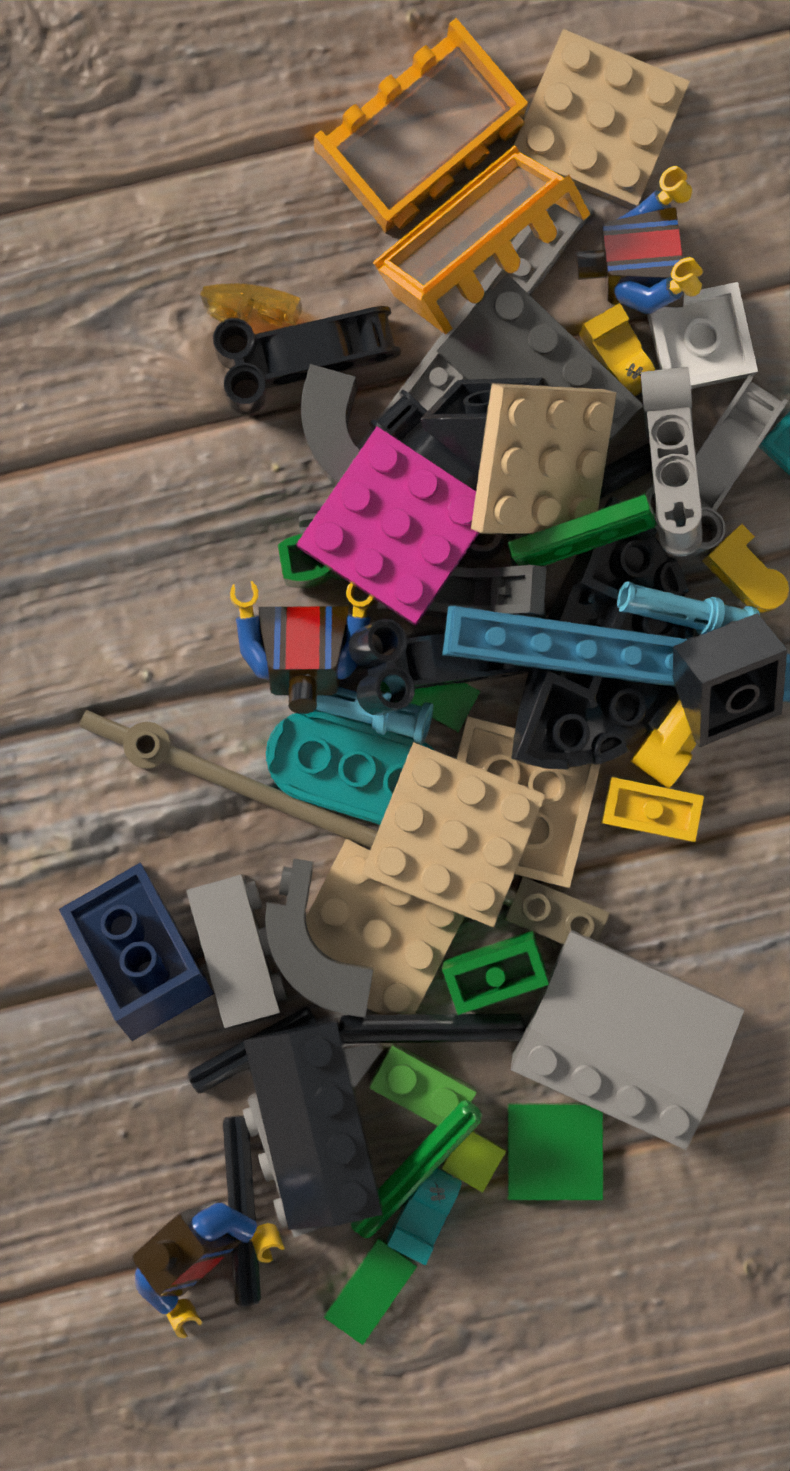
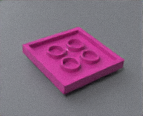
(393, 526)

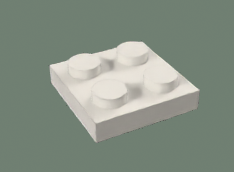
(705, 336)

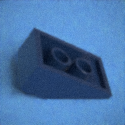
(135, 952)

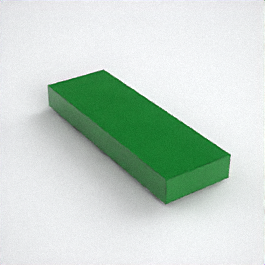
(584, 533)

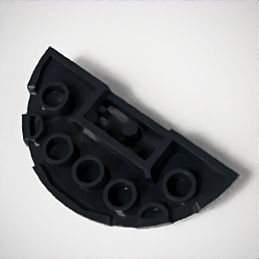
(591, 718)

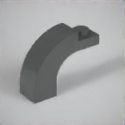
(325, 419)
(501, 590)
(312, 973)

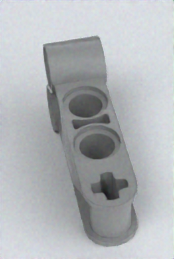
(669, 418)
(728, 452)

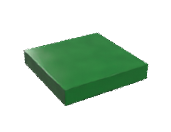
(554, 1151)

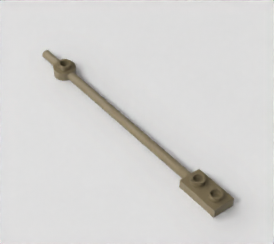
(529, 905)

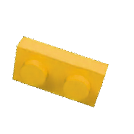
(652, 809)

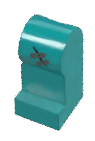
(424, 1216)

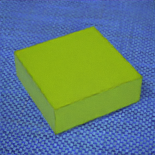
(474, 1160)

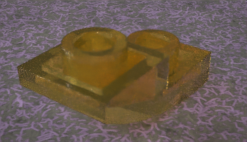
(239, 300)

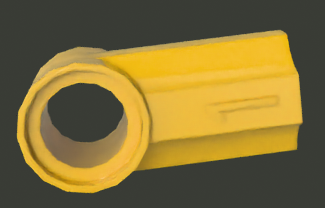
(667, 748)

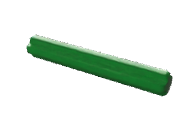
(422, 1164)

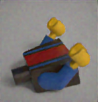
(644, 252)
(300, 647)
(189, 1250)

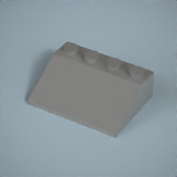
(627, 1039)

